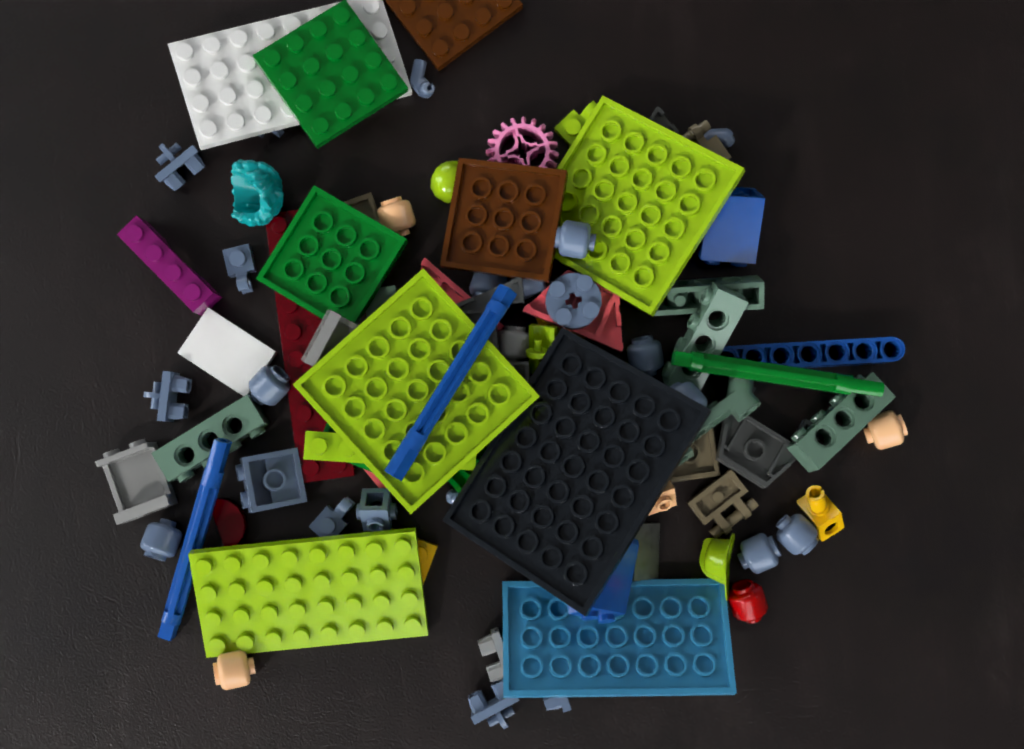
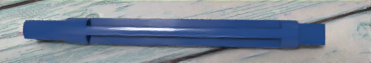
(419, 433)
(194, 538)

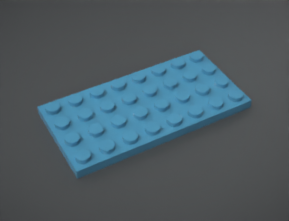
(665, 644)

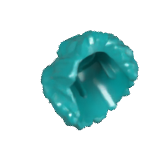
(256, 192)

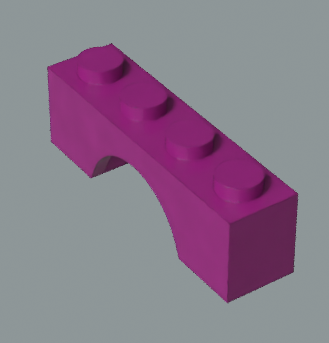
(168, 266)

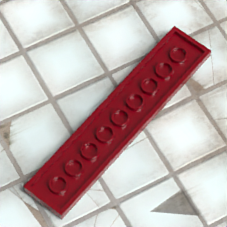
(296, 331)

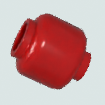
(747, 601)

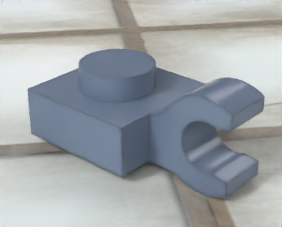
(240, 264)
(331, 520)

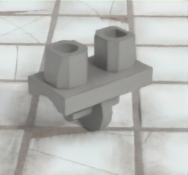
(488, 645)

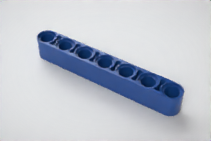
(820, 352)

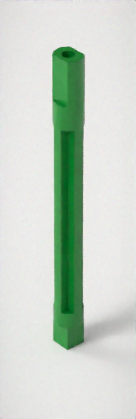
(776, 373)

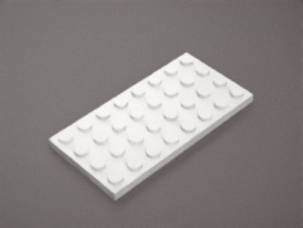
(228, 90)

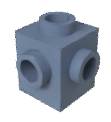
(376, 509)

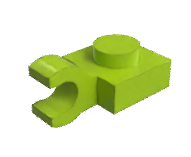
(573, 123)

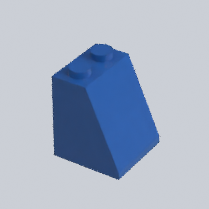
(735, 230)
(616, 593)

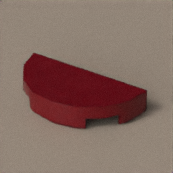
(229, 521)

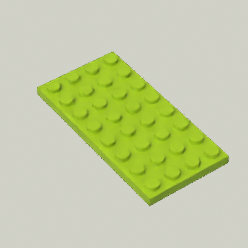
(310, 592)

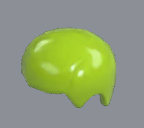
(443, 180)

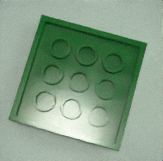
(330, 73)
(332, 258)

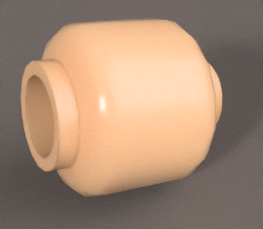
(397, 215)
(886, 430)
(233, 670)

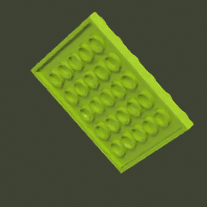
(645, 200)
(387, 372)

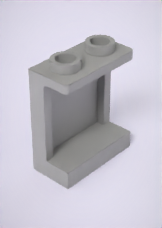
(328, 334)
(136, 481)

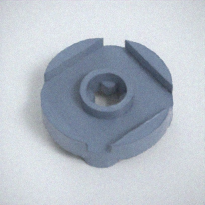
(560, 291)

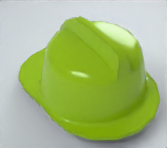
(716, 559)

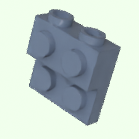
(271, 480)

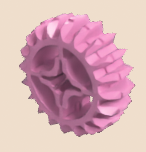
(533, 149)

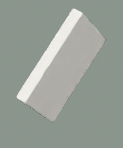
(226, 351)

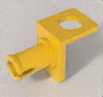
(821, 512)

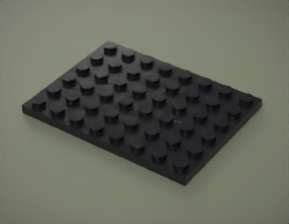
(577, 470)

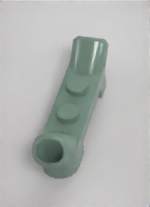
(738, 402)

